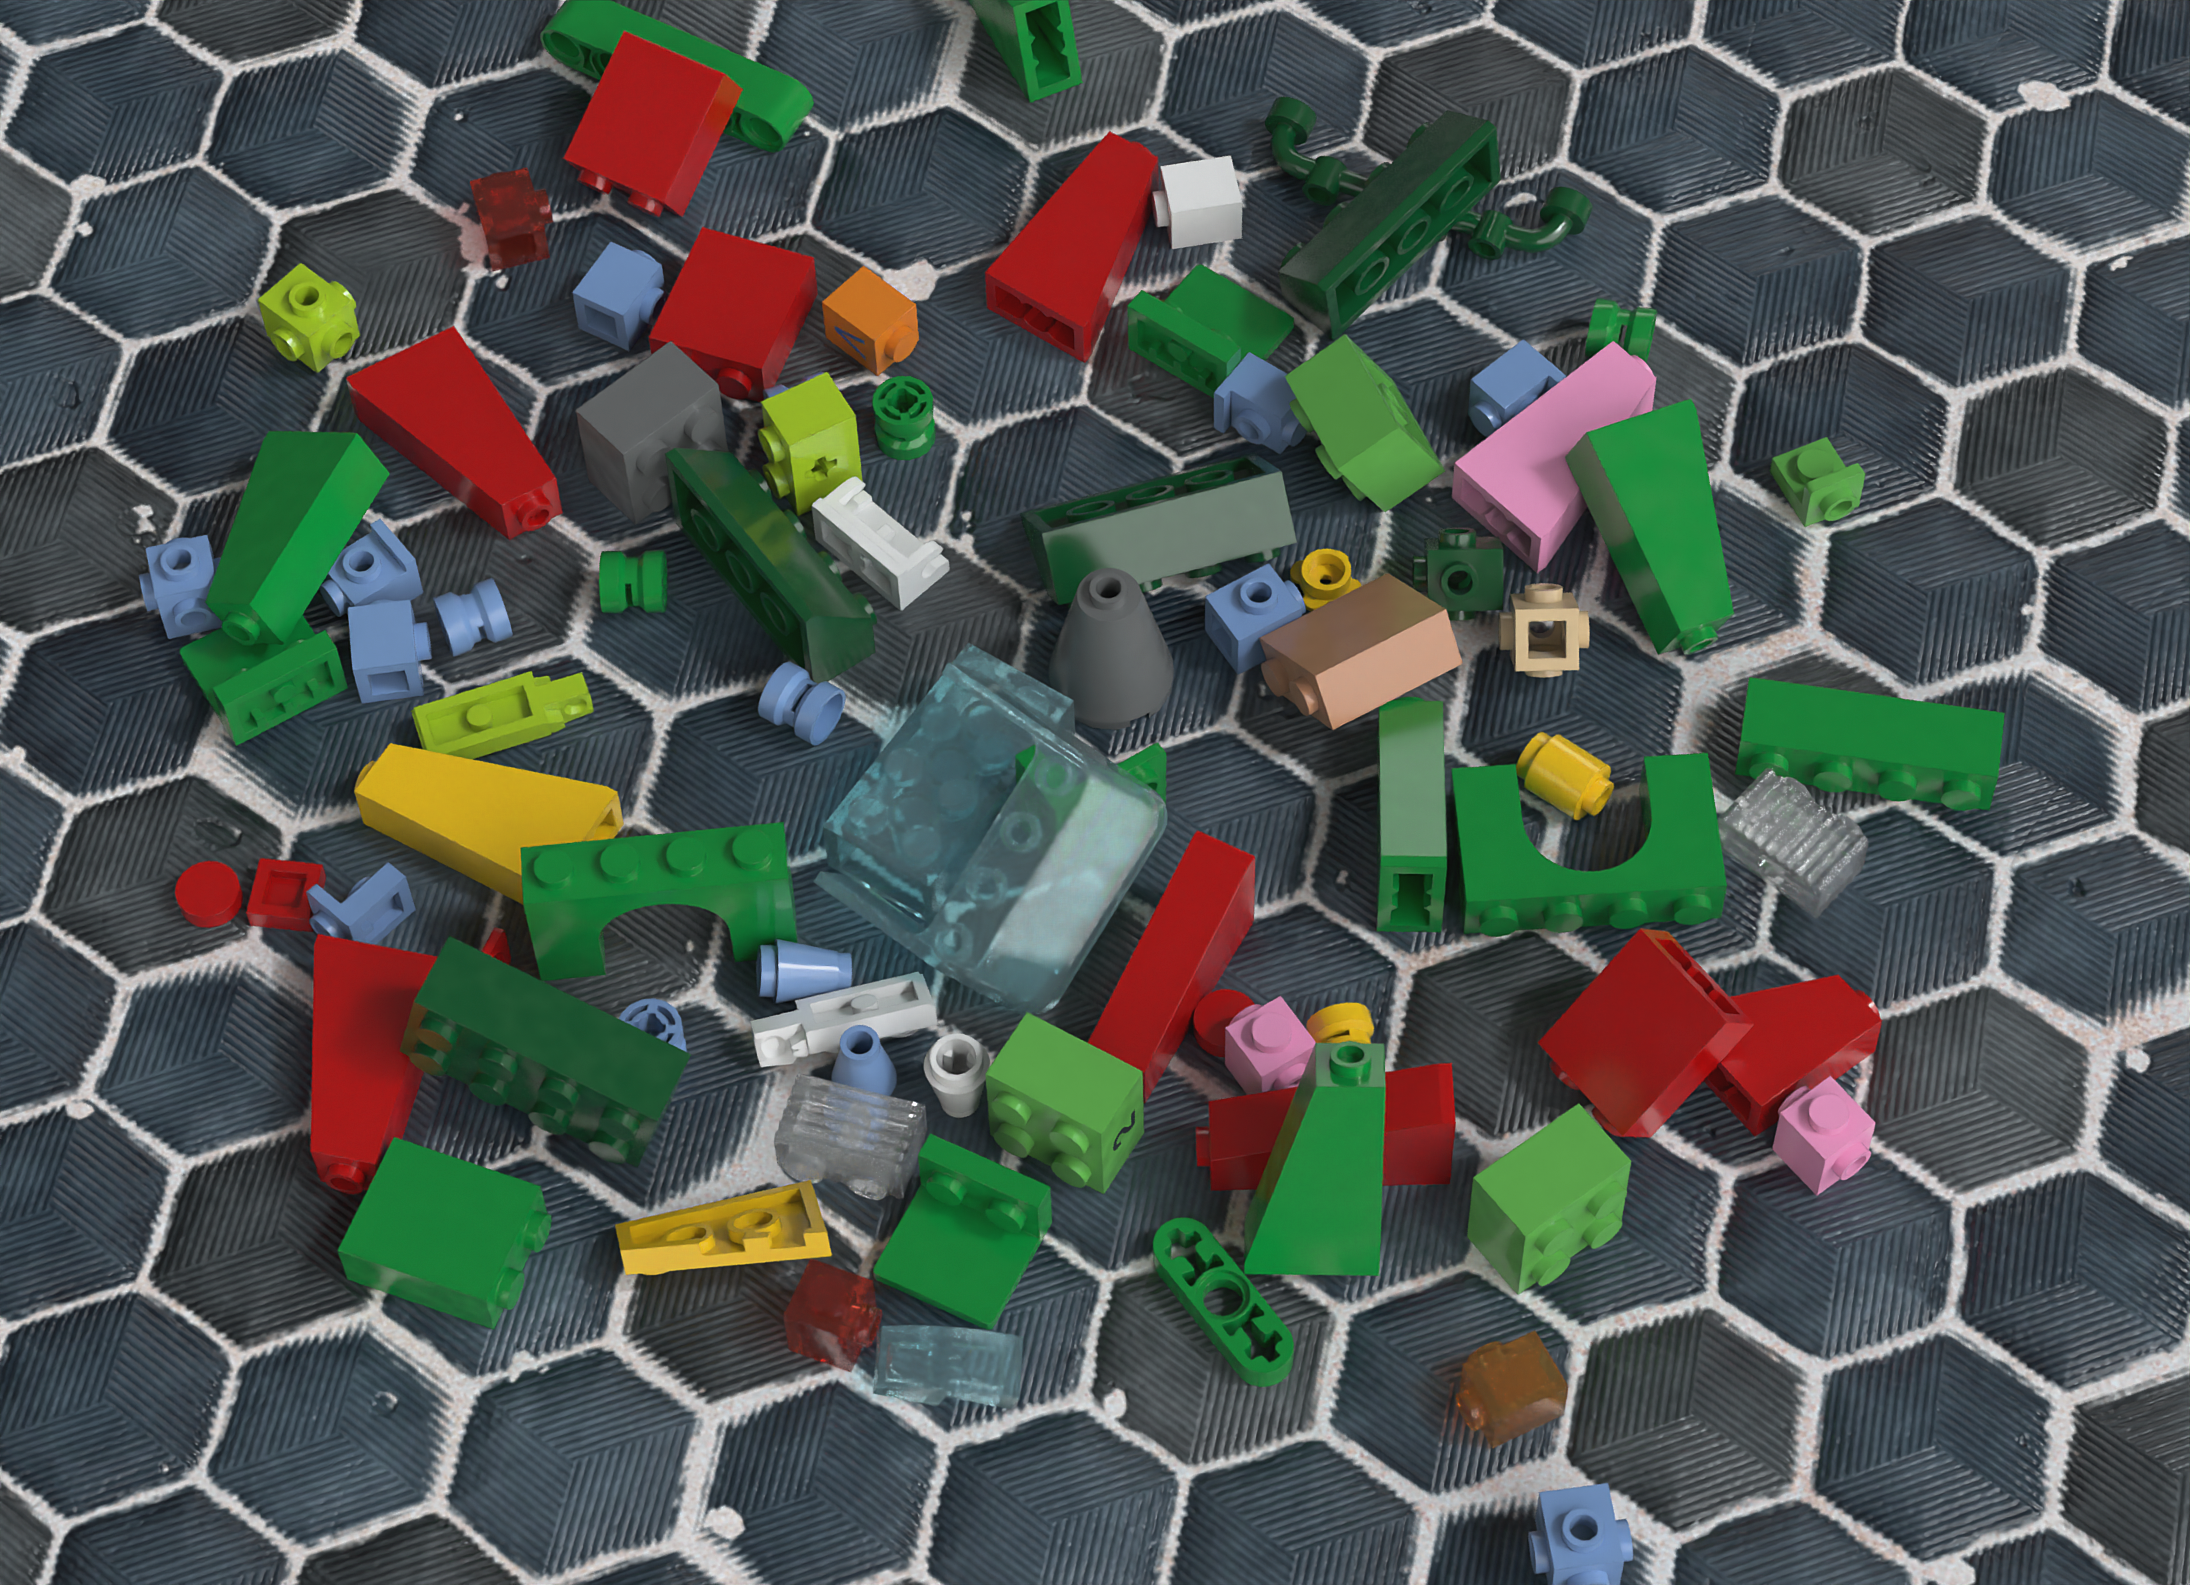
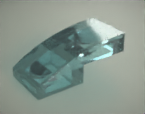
(944, 1361)

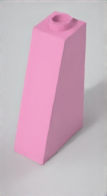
(1520, 474)

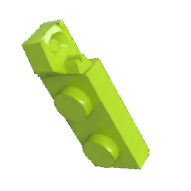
(501, 714)

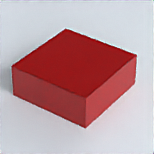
(280, 894)

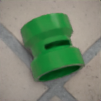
(1608, 325)
(904, 418)
(633, 581)

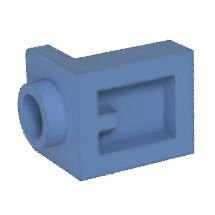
(368, 913)

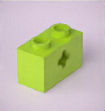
(809, 442)

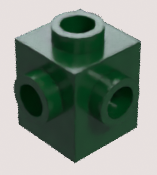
(1460, 550)

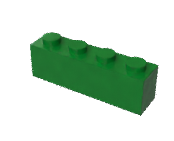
(1871, 744)

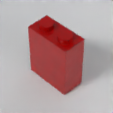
(652, 126)
(737, 310)
(1644, 1034)

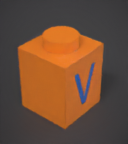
(871, 321)

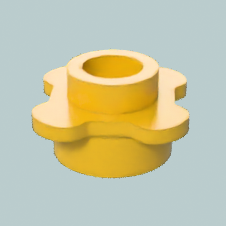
(1323, 565)

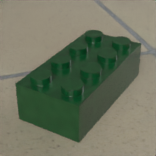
(542, 1053)

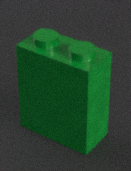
(445, 1233)

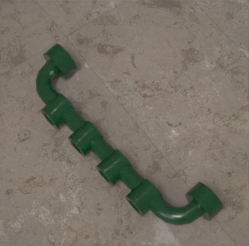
(1291, 124)

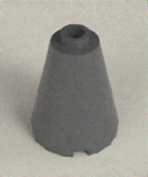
(1111, 653)

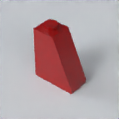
(1796, 1041)

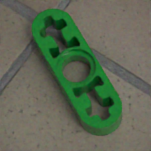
(1222, 1272)

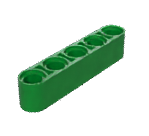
(771, 102)

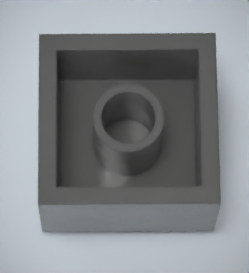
(639, 419)

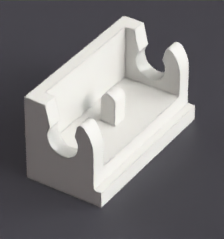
(876, 544)

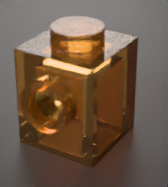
(1511, 1389)

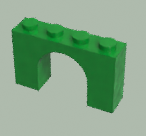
(586, 884)
(1515, 888)

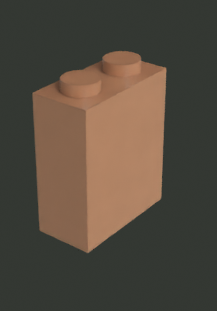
(1359, 651)

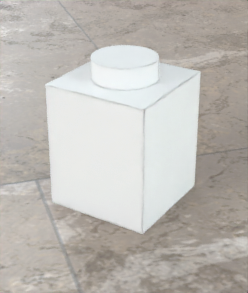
(1199, 202)

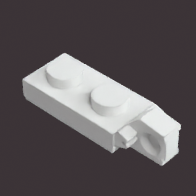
(889, 1006)

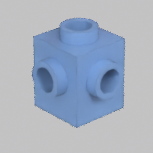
(180, 584)
(1579, 1537)

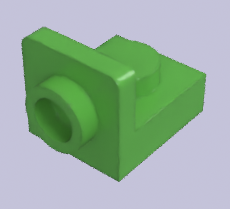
(1818, 482)

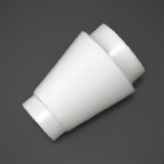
(957, 1073)

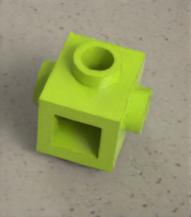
(309, 318)

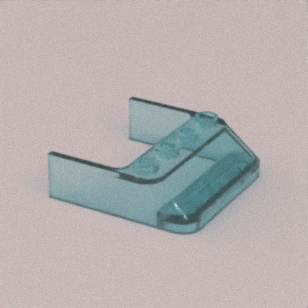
(1041, 873)

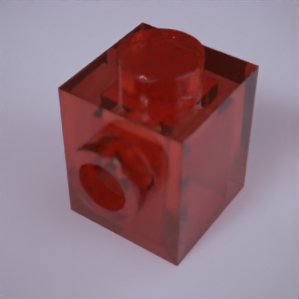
(512, 218)
(832, 1315)

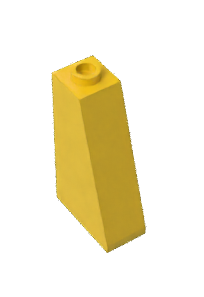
(480, 811)

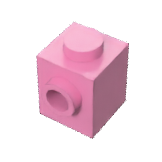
(1267, 1047)
(1823, 1135)

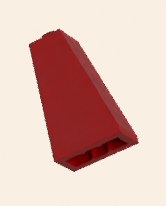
(1077, 249)
(459, 431)
(1179, 957)
(358, 1074)
(1416, 1131)

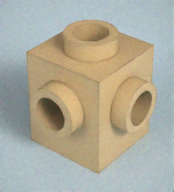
(1550, 651)

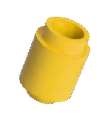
(1565, 775)

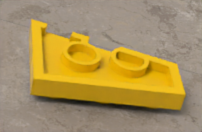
(732, 1231)

